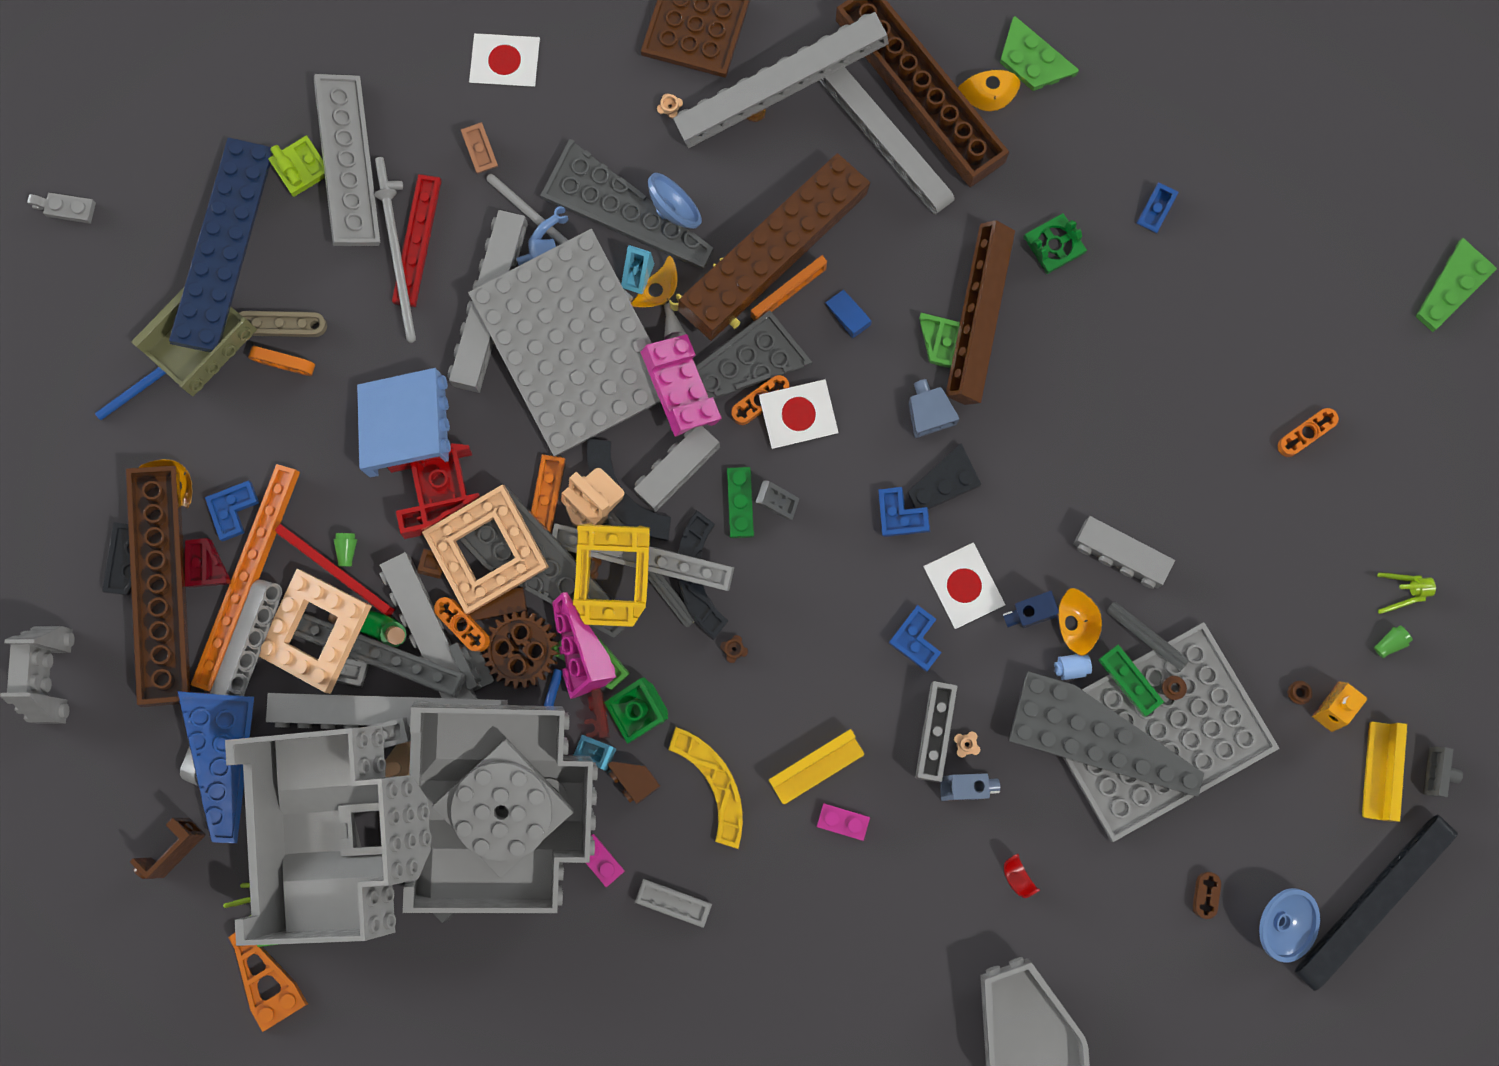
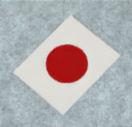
(504, 60)
(798, 414)
(964, 585)

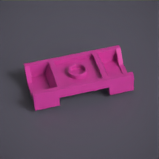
(679, 384)

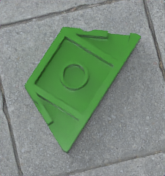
(1033, 58)

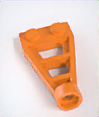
(278, 1007)

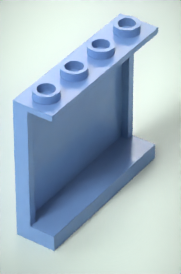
(402, 420)

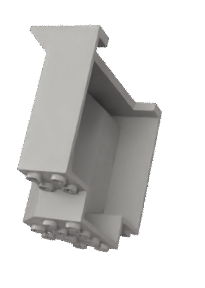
(448, 745)
(302, 837)

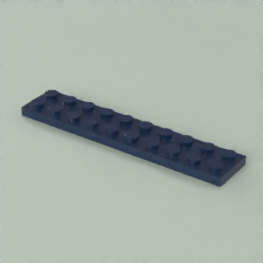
(221, 246)

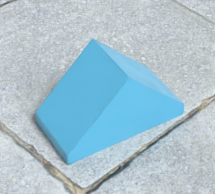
(637, 269)
(598, 751)

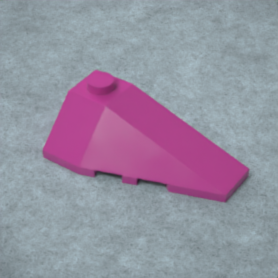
(585, 657)

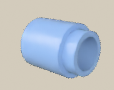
(1073, 666)

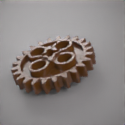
(536, 635)

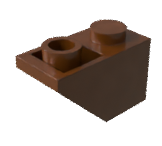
(636, 780)

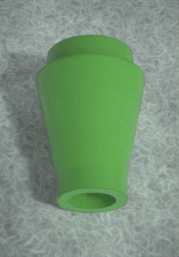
(345, 547)
(1394, 641)

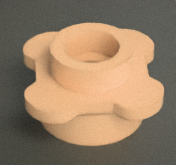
(669, 99)
(971, 749)

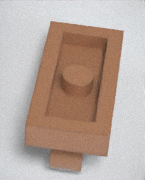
(479, 148)

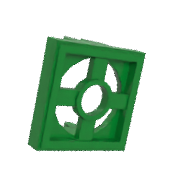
(1041, 253)

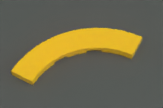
(721, 781)

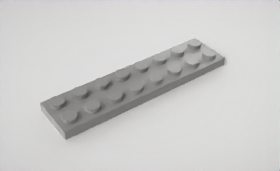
(346, 160)

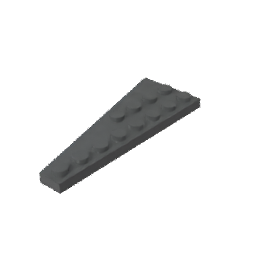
(601, 196)

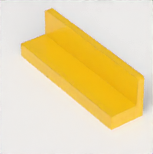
(816, 767)
(1384, 771)

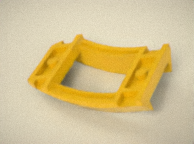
(611, 539)

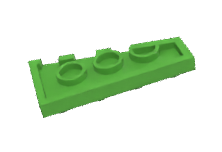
(1459, 279)

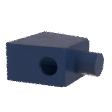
(1042, 605)

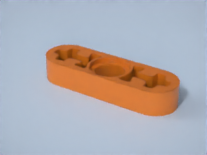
(281, 361)
(750, 415)
(1313, 425)
(451, 622)

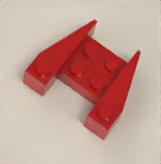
(438, 490)

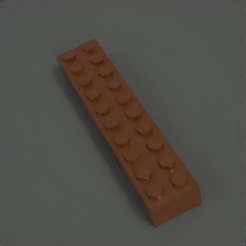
(929, 94)
(773, 247)
(158, 585)

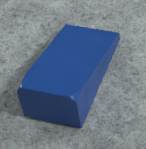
(1157, 207)
(848, 313)

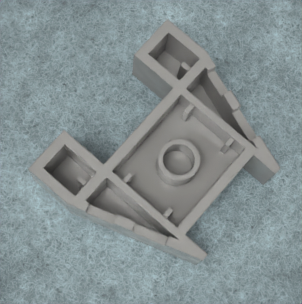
(30, 673)

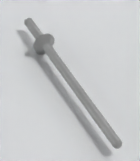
(386, 194)
(528, 211)

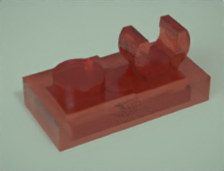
(597, 704)

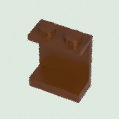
(189, 836)

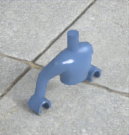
(538, 245)

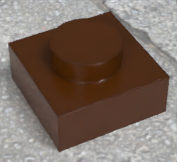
(429, 565)

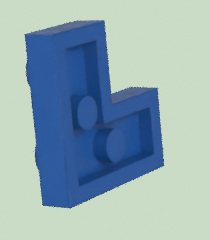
(226, 504)
(896, 519)
(910, 639)

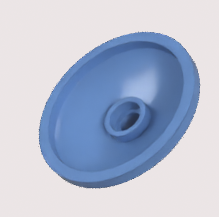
(673, 202)
(1289, 925)

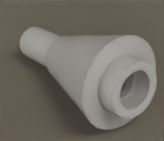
(672, 325)

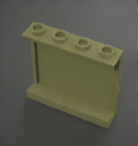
(186, 365)

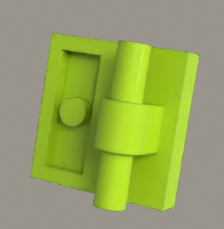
(298, 165)

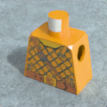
(1341, 703)

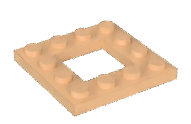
(444, 534)
(351, 615)

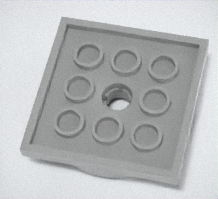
(509, 781)

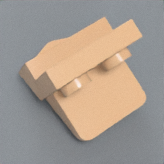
(591, 497)

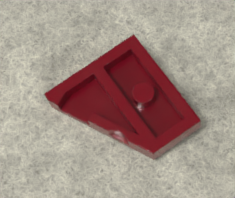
(203, 564)

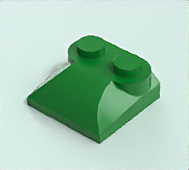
(637, 709)

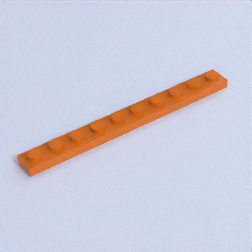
(246, 573)

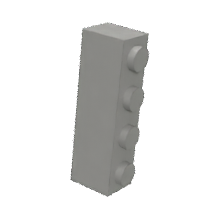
(676, 467)
(1123, 552)
(936, 732)

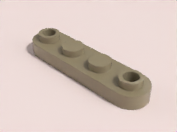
(286, 323)

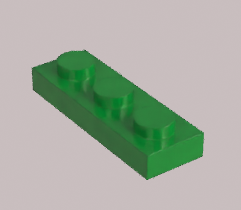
(740, 502)
(1131, 680)

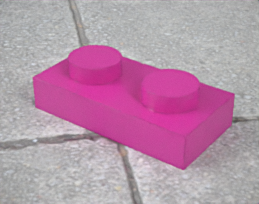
(843, 822)
(604, 864)

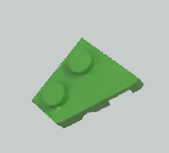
(939, 338)

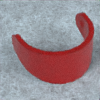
(1018, 877)

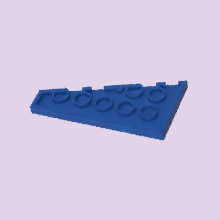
(208, 723)

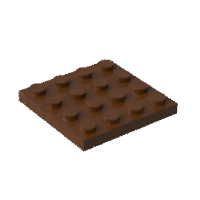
(695, 33)

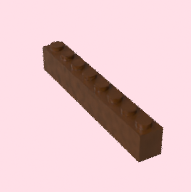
(980, 313)

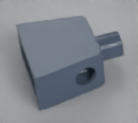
(930, 410)
(968, 787)

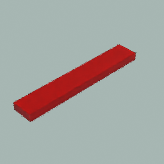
(418, 235)
(334, 570)

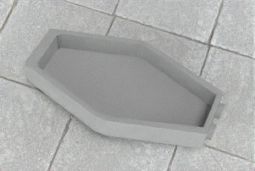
(1027, 1021)

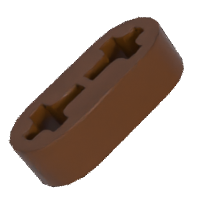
(1213, 895)

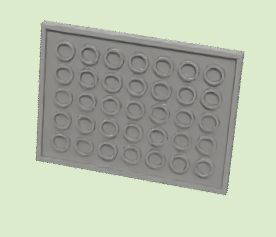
(569, 341)
(1208, 727)

